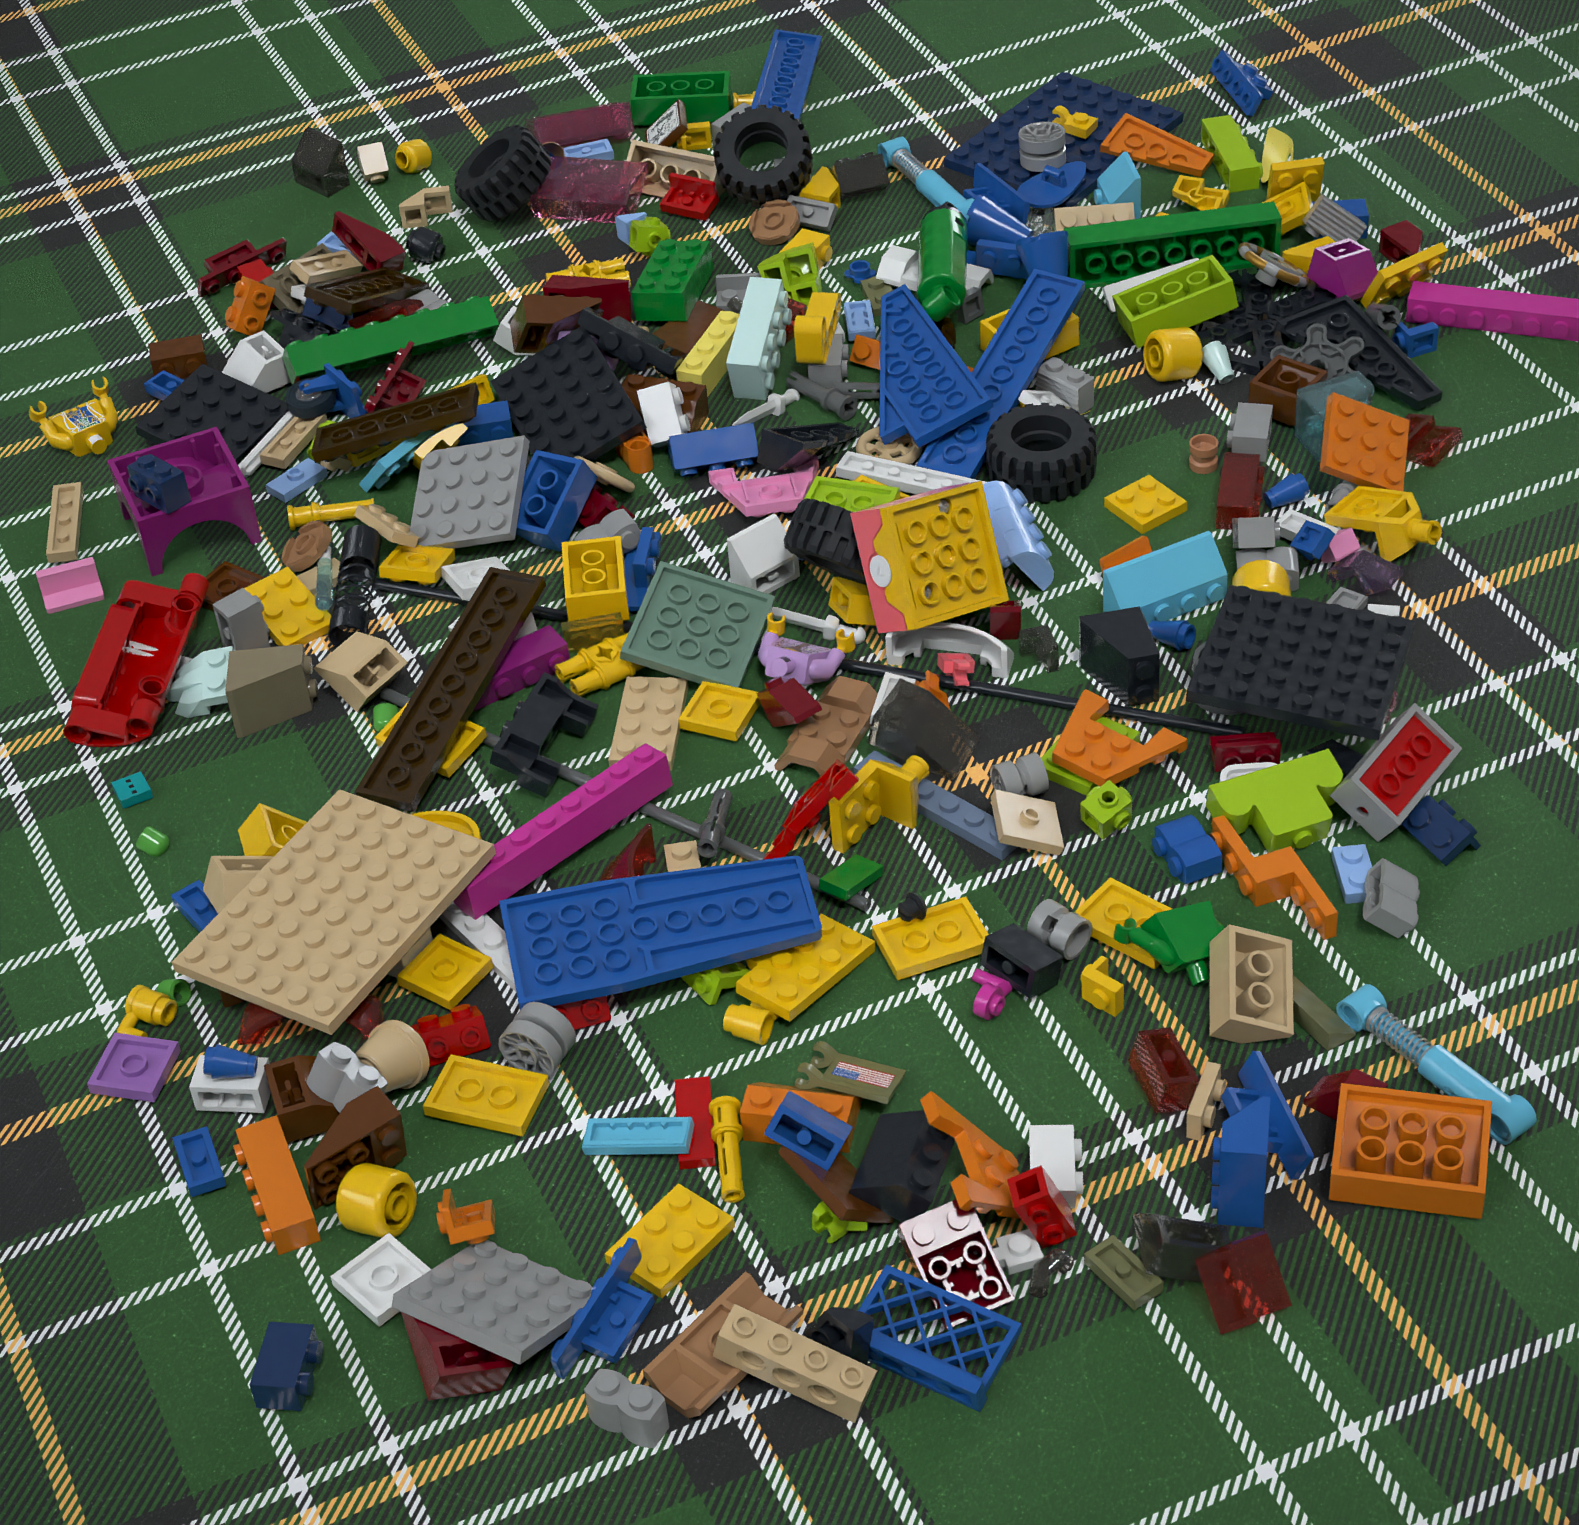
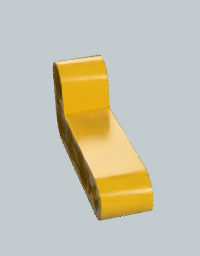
(817, 328)

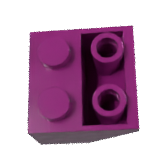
(1343, 268)

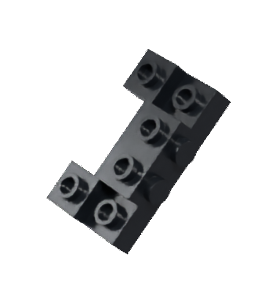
(629, 343)
(534, 728)

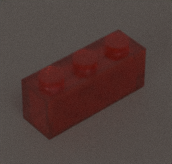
(1239, 488)

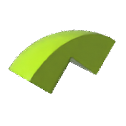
(797, 269)

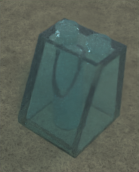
(1312, 406)

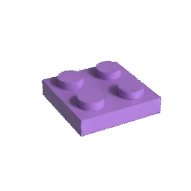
(134, 1067)

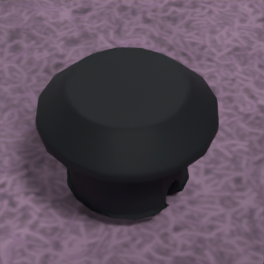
(912, 907)

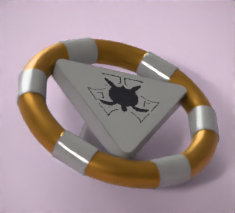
(1272, 266)

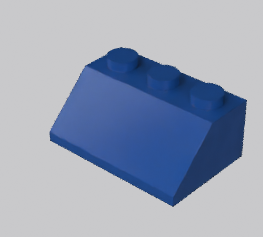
(713, 449)
(553, 498)
(1241, 1166)

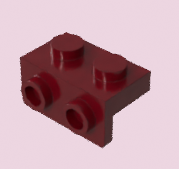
(1244, 749)

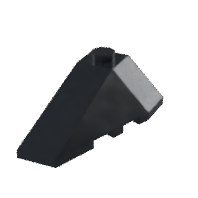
(796, 445)

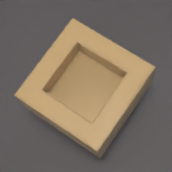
(341, 463)

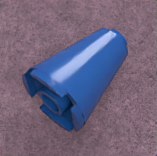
(993, 223)
(1045, 252)

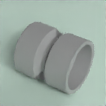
(1024, 777)
(1059, 928)

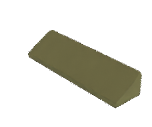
(1318, 1018)

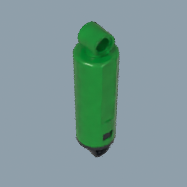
(942, 261)

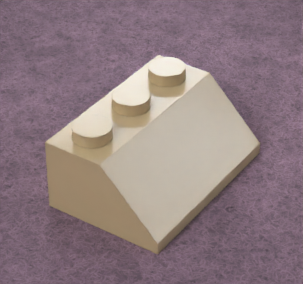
(1250, 986)

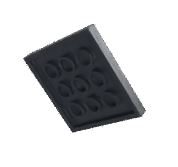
(214, 400)

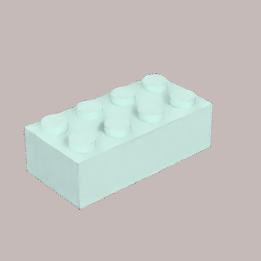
(758, 338)

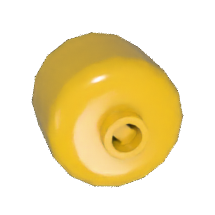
(1172, 354)
(1263, 576)
(376, 1200)

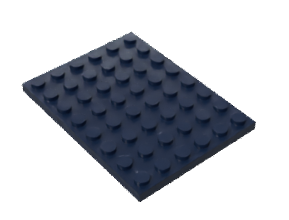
(999, 142)

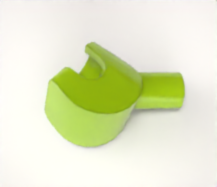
(825, 1219)

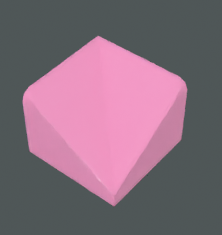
(1341, 546)

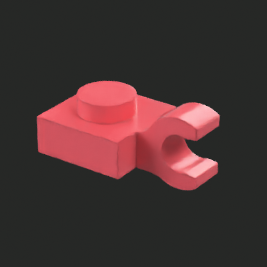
(956, 666)

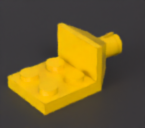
(1389, 514)
(879, 792)

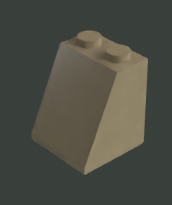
(268, 686)

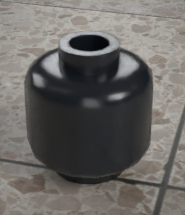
(425, 245)

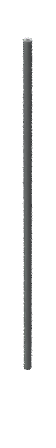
(657, 813)

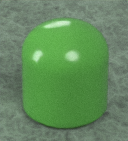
(383, 714)
(153, 842)
(171, 986)

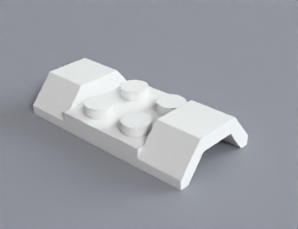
(900, 267)

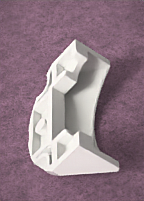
(950, 638)

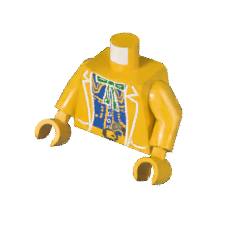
(80, 428)

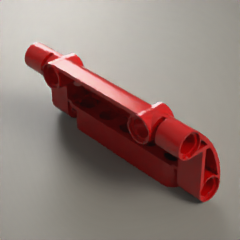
(126, 691)

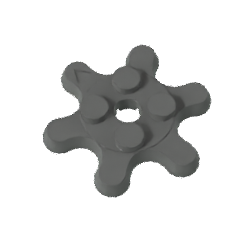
(1321, 352)

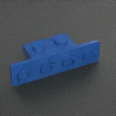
(1241, 82)
(992, 186)
(999, 257)
(641, 566)
(1284, 1132)
(609, 1315)

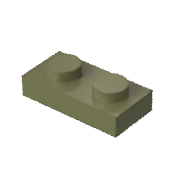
(873, 290)
(1123, 1272)

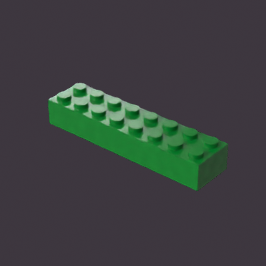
(1134, 247)

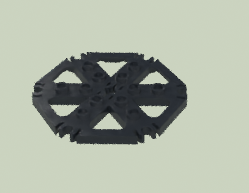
(1257, 319)

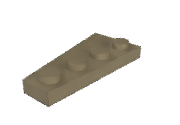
(285, 278)

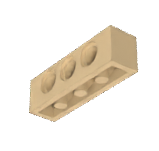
(794, 1363)

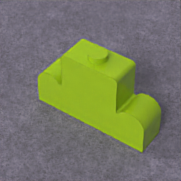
(1282, 801)

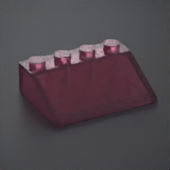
(583, 124)
(589, 189)

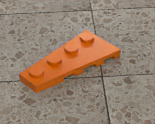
(1155, 147)

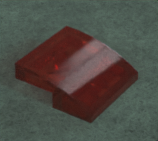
(386, 312)
(1429, 442)
(1242, 1282)

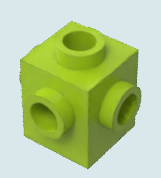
(646, 234)
(1106, 809)

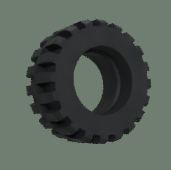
(756, 127)
(502, 173)
(1042, 451)
(825, 539)

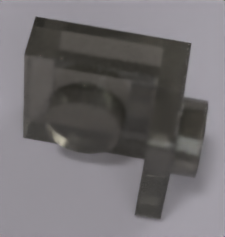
(1041, 643)

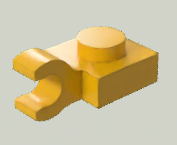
(1077, 124)

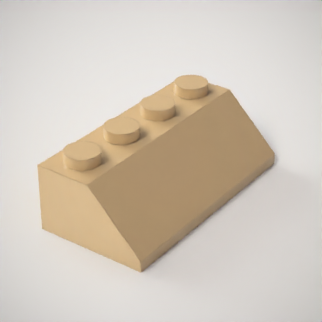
(668, 160)

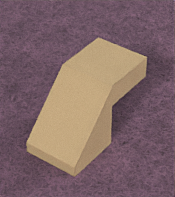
(426, 202)

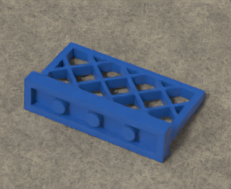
(922, 1367)

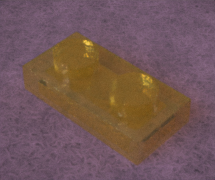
(592, 630)

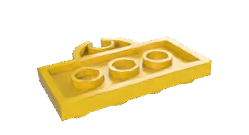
(801, 974)

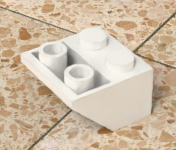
(258, 363)
(760, 558)

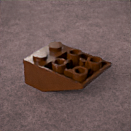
(542, 317)
(297, 1106)
(363, 1132)

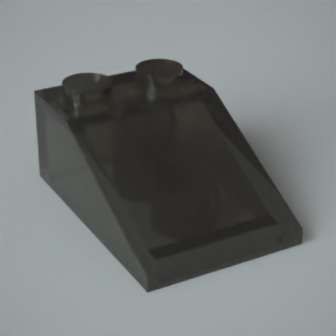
(921, 725)

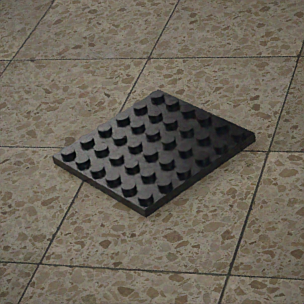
(1302, 662)

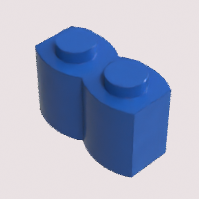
(1187, 849)

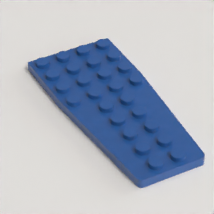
(654, 927)

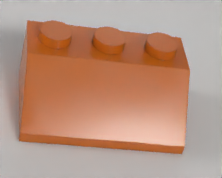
(763, 1100)

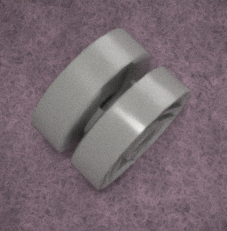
(1042, 145)
(537, 1039)

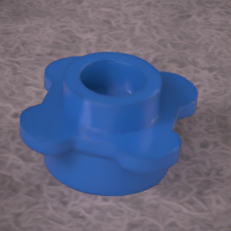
(859, 271)

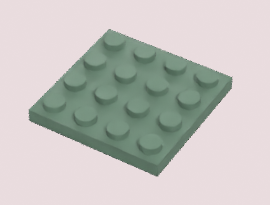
(697, 626)

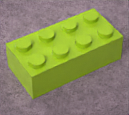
(1176, 299)

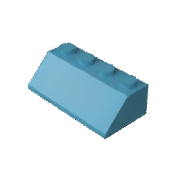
(1168, 580)

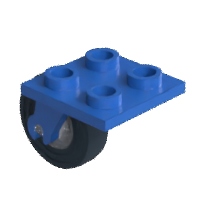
(325, 394)

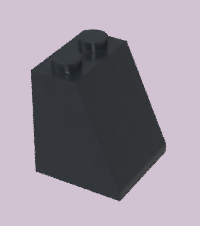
(1121, 654)

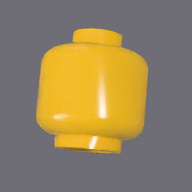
(413, 156)

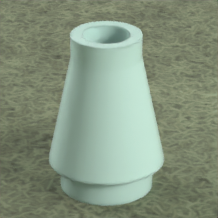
(1217, 360)

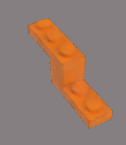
(1274, 878)

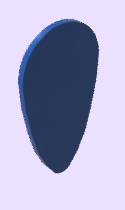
(1053, 185)

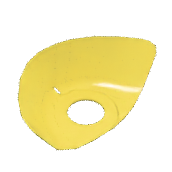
(1276, 150)

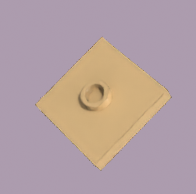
(1027, 822)

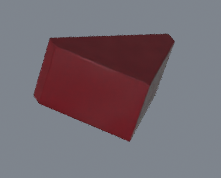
(1005, 620)

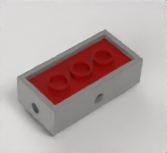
(1396, 772)

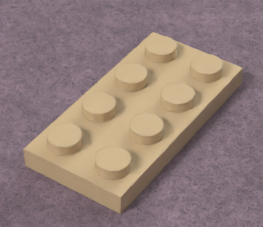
(649, 716)

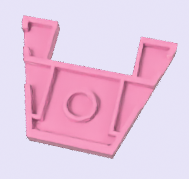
(765, 494)

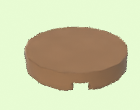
(774, 222)
(307, 547)

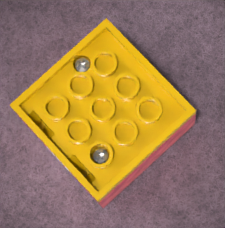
(929, 557)

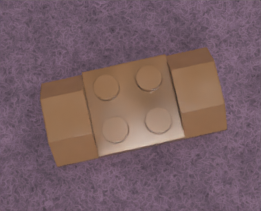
(834, 729)
(686, 1368)

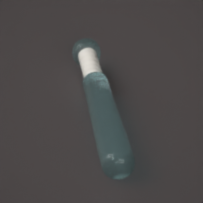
(324, 580)

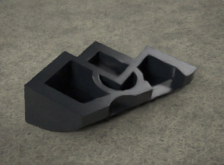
(844, 1331)

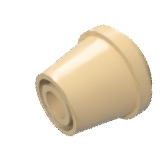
(396, 1054)

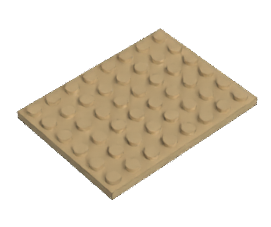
(334, 910)

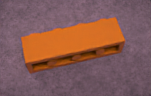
(277, 1186)

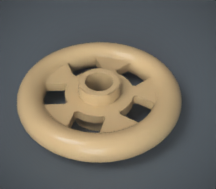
(890, 450)
(609, 476)

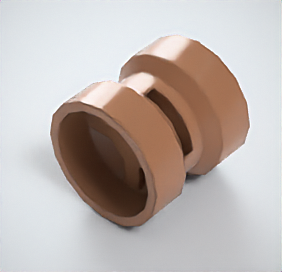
(1203, 453)

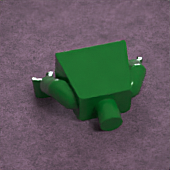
(1176, 939)

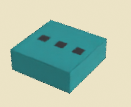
(132, 790)

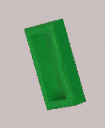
(850, 877)

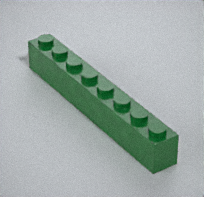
(380, 342)

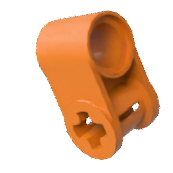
(637, 453)

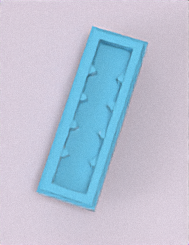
(638, 1136)

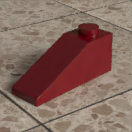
(369, 245)

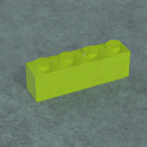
(1231, 152)

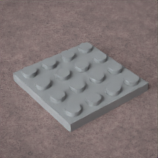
(470, 494)
(495, 1300)

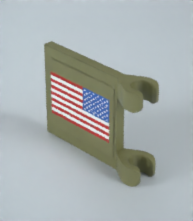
(850, 1075)

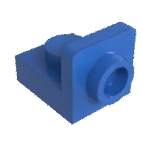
(1416, 340)
(1312, 540)

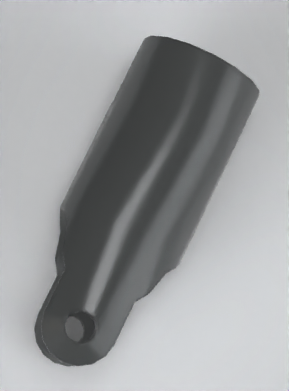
(1384, 315)

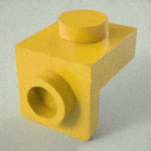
(696, 137)
(1101, 989)

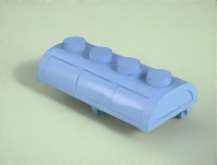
(1016, 534)

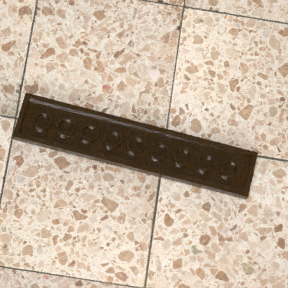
(450, 689)

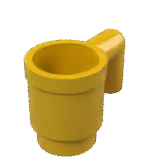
(146, 1006)
(749, 1022)

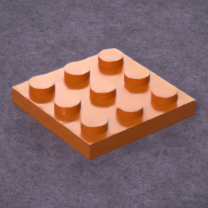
(1364, 444)

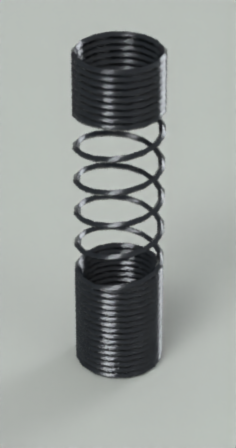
(358, 564)

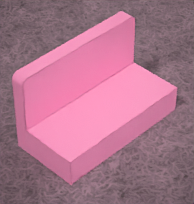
(70, 585)

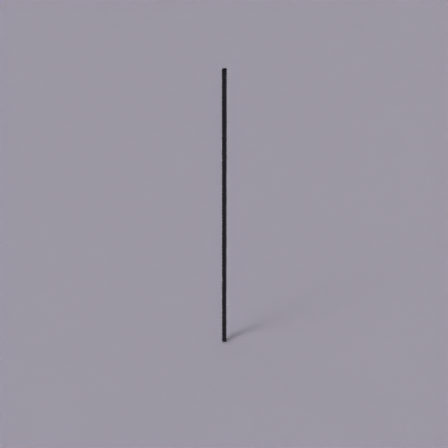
(879, 670)

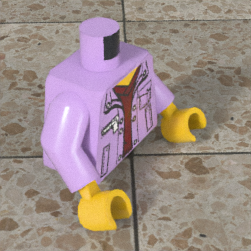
(799, 659)

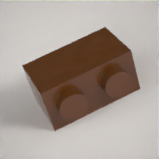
(178, 355)

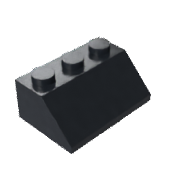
(902, 1165)

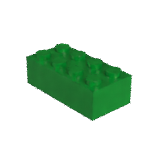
(705, 95)
(672, 280)

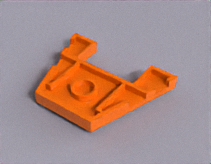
(1102, 753)
(984, 1160)

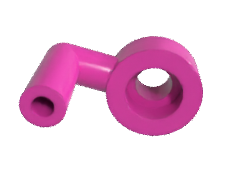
(991, 996)

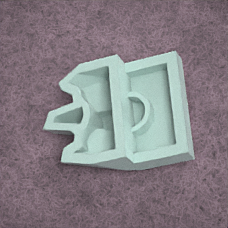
(201, 683)

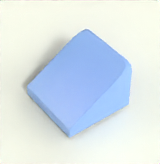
(623, 225)

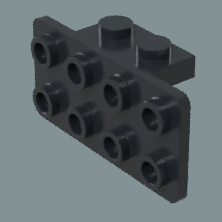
(299, 327)

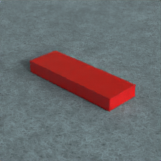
(693, 1101)

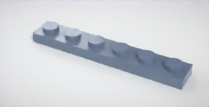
(953, 813)

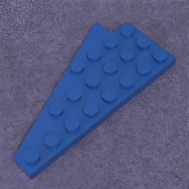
(921, 375)

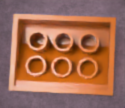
(1411, 1151)

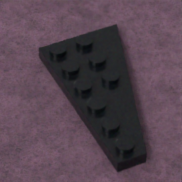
(1381, 359)

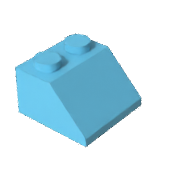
(1120, 184)

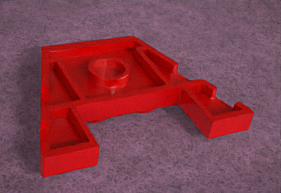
(805, 812)

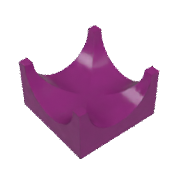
(214, 486)

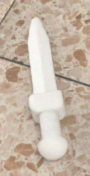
(775, 406)
(828, 627)

